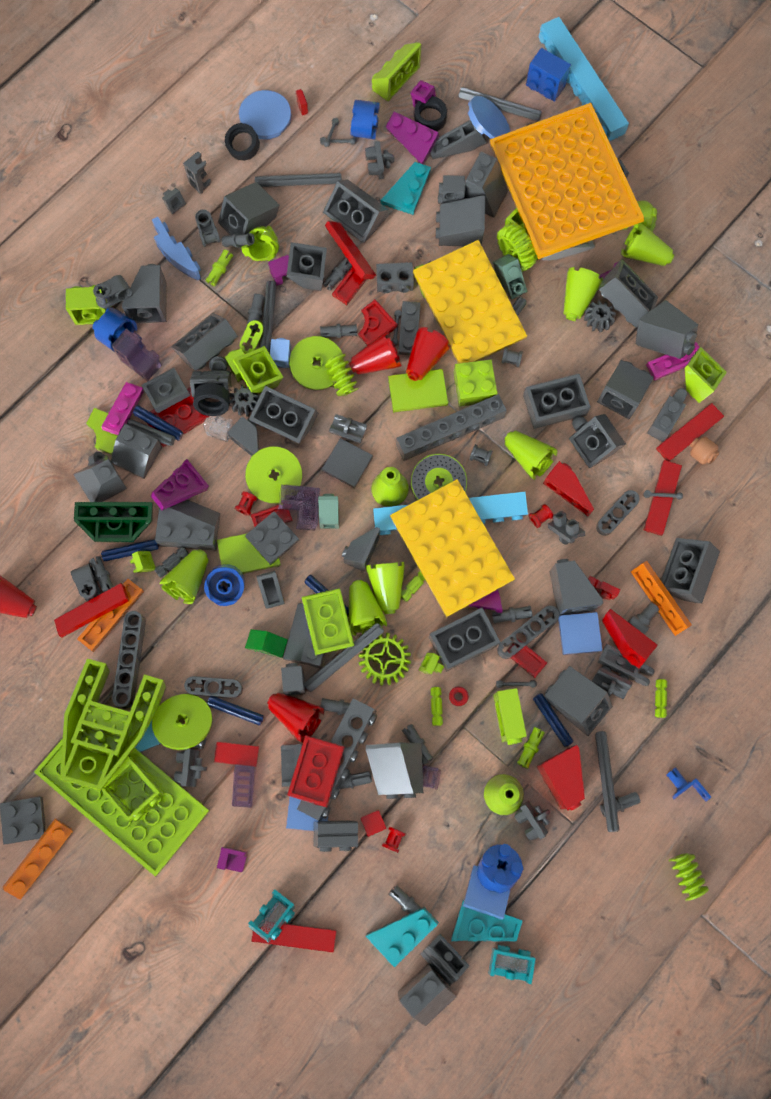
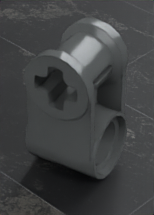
(207, 230)
(113, 290)
(85, 580)

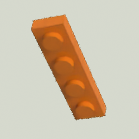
(661, 598)
(102, 626)
(37, 859)

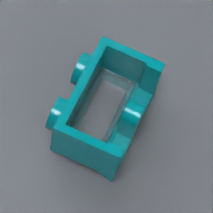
(272, 917)
(512, 964)

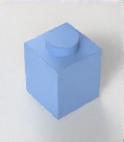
(280, 352)

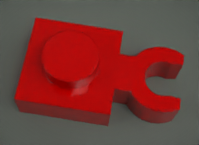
(606, 590)

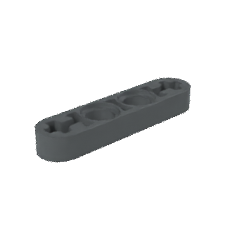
(528, 632)

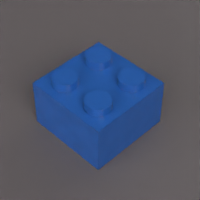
(548, 74)

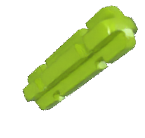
(412, 587)
(661, 698)
(436, 706)

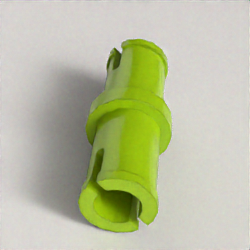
(219, 267)
(531, 748)

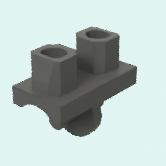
(377, 167)
(348, 428)
(566, 529)
(612, 683)
(191, 767)
(537, 829)

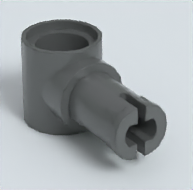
(642, 620)

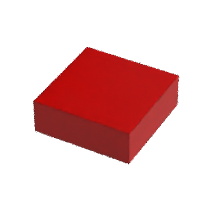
(301, 101)
(373, 823)

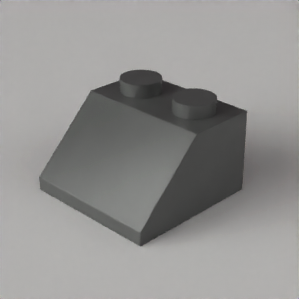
(306, 265)
(597, 440)
(135, 451)

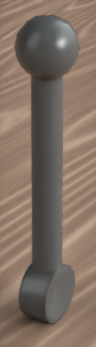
(335, 122)
(352, 141)
(397, 314)
(648, 493)
(500, 684)

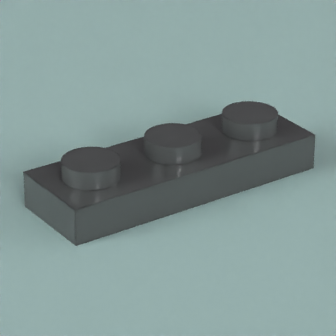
(409, 326)

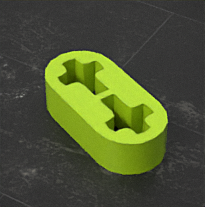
(247, 334)

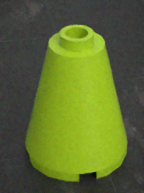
(647, 247)
(579, 291)
(530, 453)
(390, 487)
(186, 577)
(387, 584)
(363, 608)
(495, 794)

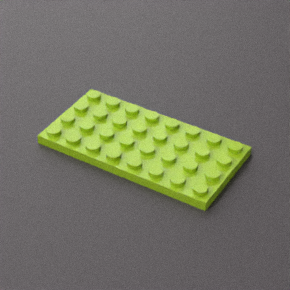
(154, 836)

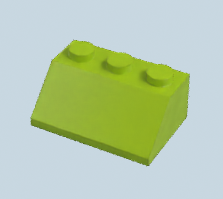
(397, 71)

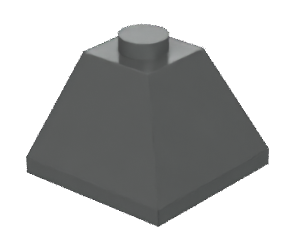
(100, 480)
(361, 549)

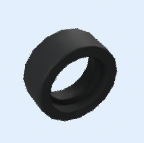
(434, 103)
(232, 132)
(211, 391)

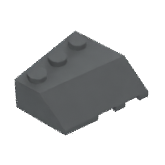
(188, 526)

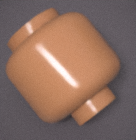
(704, 450)

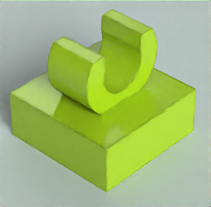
(143, 561)
(430, 664)

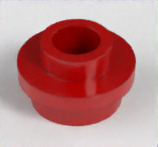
(463, 692)

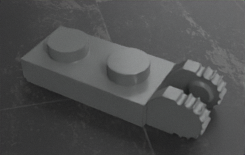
(613, 659)

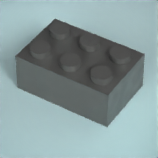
(556, 401)
(464, 639)

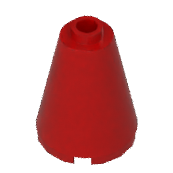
(426, 353)
(376, 356)
(14, 601)
(295, 714)

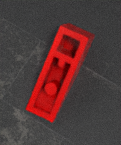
(566, 485)
(628, 639)

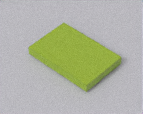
(418, 394)
(242, 554)
(327, 621)

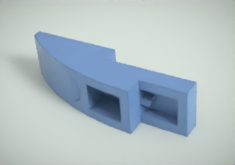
(175, 252)

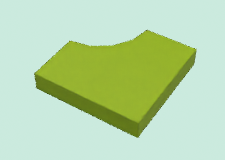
(104, 440)

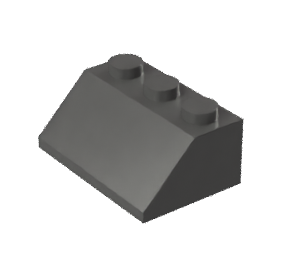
(355, 210)
(628, 293)
(205, 341)
(283, 415)
(690, 569)
(299, 645)

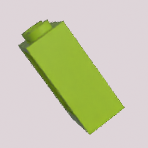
(509, 716)
(151, 801)

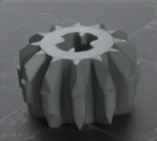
(599, 316)
(242, 406)

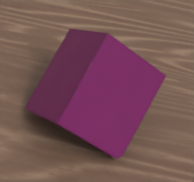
(422, 92)
(278, 269)
(232, 859)

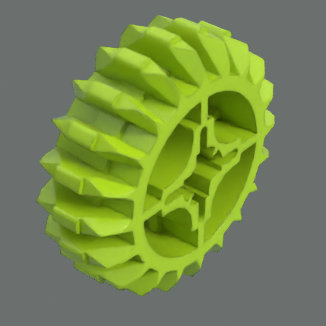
(517, 243)
(393, 659)

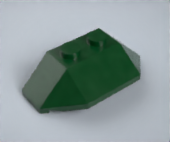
(113, 520)

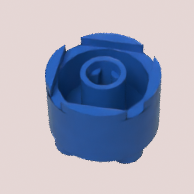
(365, 119)
(111, 326)
(218, 593)
(499, 879)

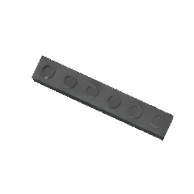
(450, 427)
(355, 710)

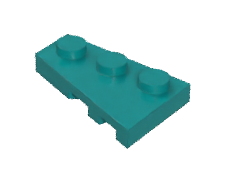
(408, 189)
(482, 927)
(402, 936)

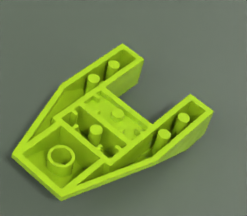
(99, 735)

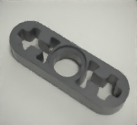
(622, 500)
(227, 693)

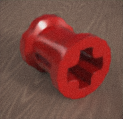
(246, 497)
(541, 516)
(393, 839)

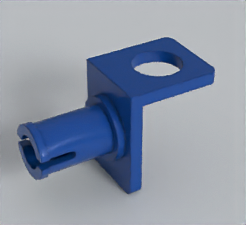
(682, 785)

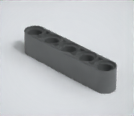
(132, 668)

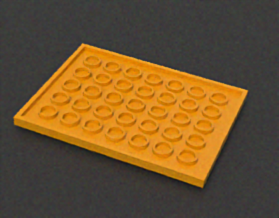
(566, 181)

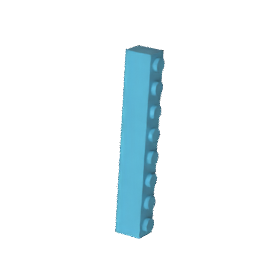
(583, 77)
(487, 507)

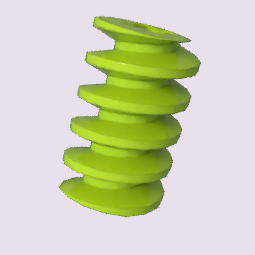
(340, 375)
(689, 875)

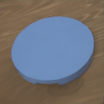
(266, 113)
(487, 117)

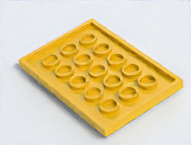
(469, 303)
(452, 548)

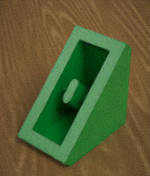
(266, 643)

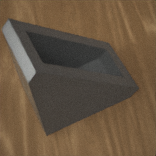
(270, 589)

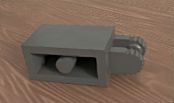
(668, 415)

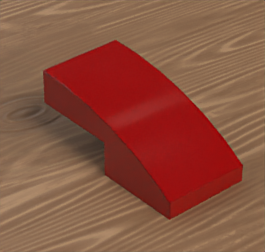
(236, 754)

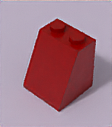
(564, 778)

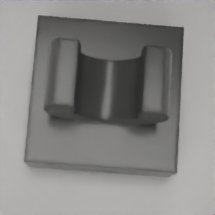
(173, 200)

